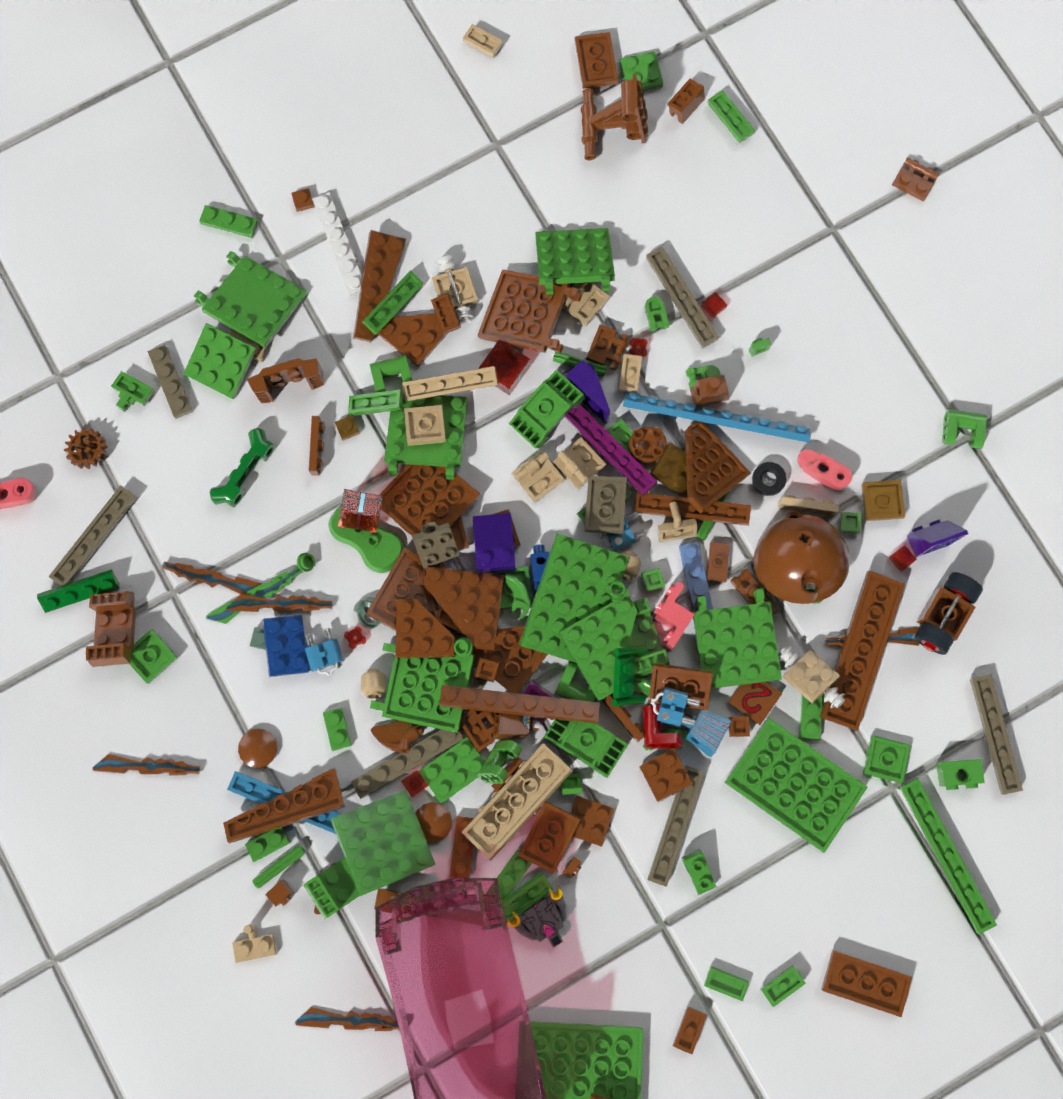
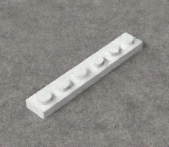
(339, 243)

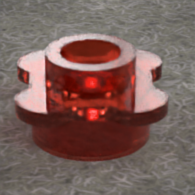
(638, 342)
(355, 632)

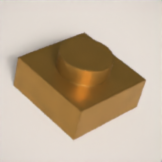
(347, 427)

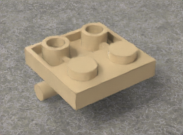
(590, 303)
(579, 463)
(537, 476)

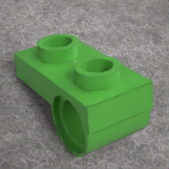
(699, 871)

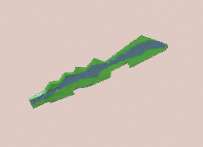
(264, 590)

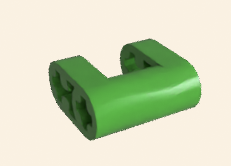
(388, 368)
(967, 420)
(570, 690)
(492, 770)

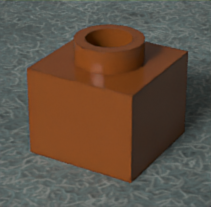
(280, 893)

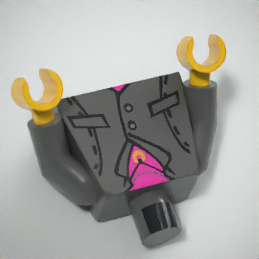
(542, 919)

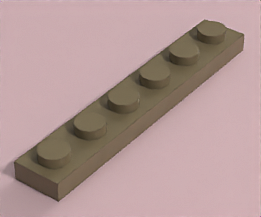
(682, 297)
(93, 536)
(996, 734)
(405, 762)
(675, 829)

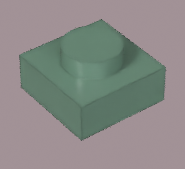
(258, 639)

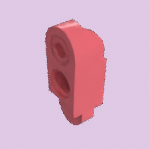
(809, 462)
(14, 496)

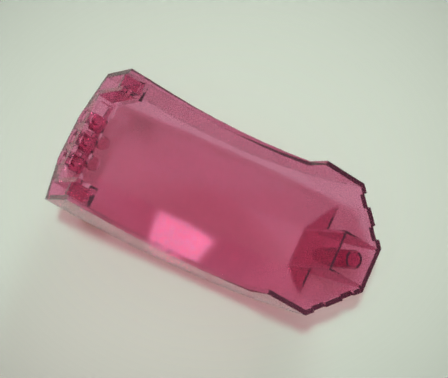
(458, 992)

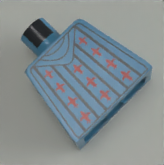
(707, 731)

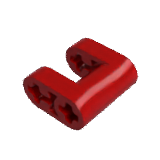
(653, 732)

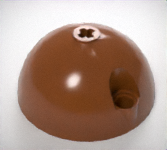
(785, 561)

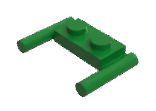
(625, 676)

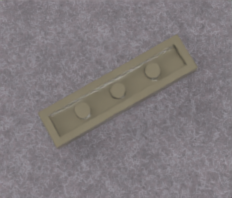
(170, 381)

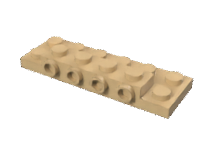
(516, 801)

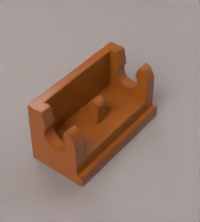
(686, 100)

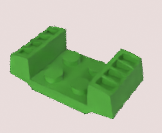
(546, 409)
(646, 634)
(588, 744)
(332, 888)

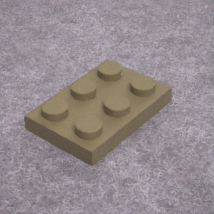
(605, 504)

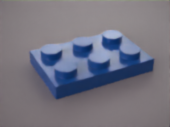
(285, 645)

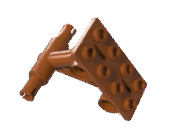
(631, 116)

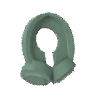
(359, 609)

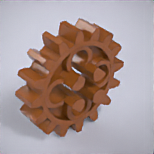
(93, 439)

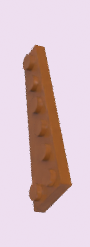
(378, 273)
(303, 802)

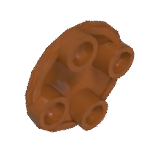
(647, 444)
(257, 748)
(434, 821)

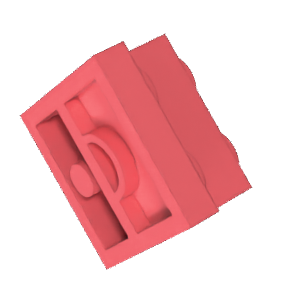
(673, 616)

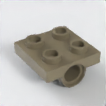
(435, 544)

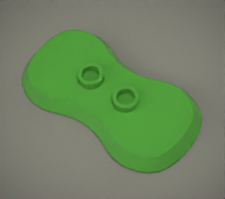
(377, 549)

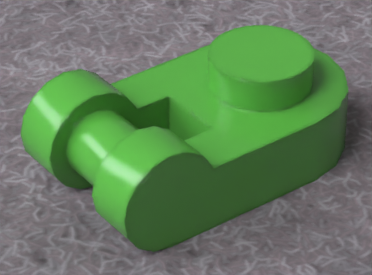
(655, 307)
(705, 372)

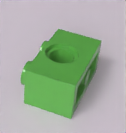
(972, 774)

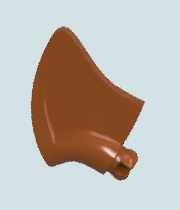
(397, 735)

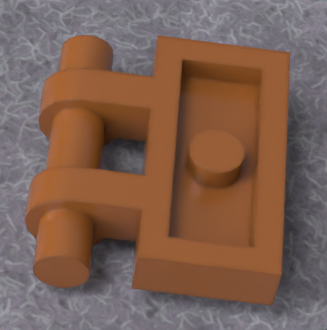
(912, 183)
(602, 344)
(476, 730)

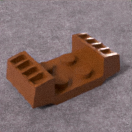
(285, 372)
(113, 629)

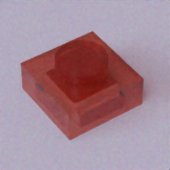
(714, 305)
(902, 558)
(414, 783)

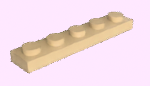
(450, 383)

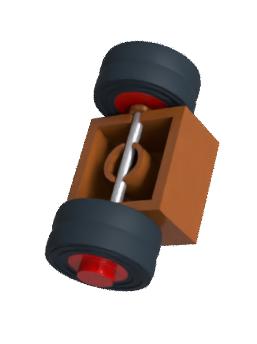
(947, 613)

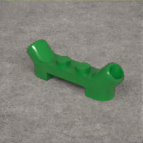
(231, 492)

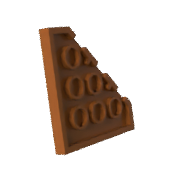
(709, 467)
(403, 582)
(469, 600)
(515, 662)

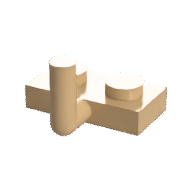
(677, 529)
(255, 946)

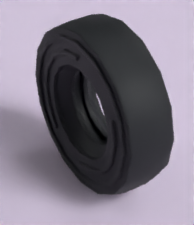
(764, 489)

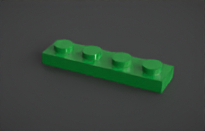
(78, 591)

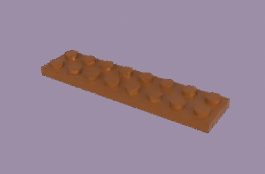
(863, 648)

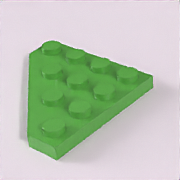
(594, 642)

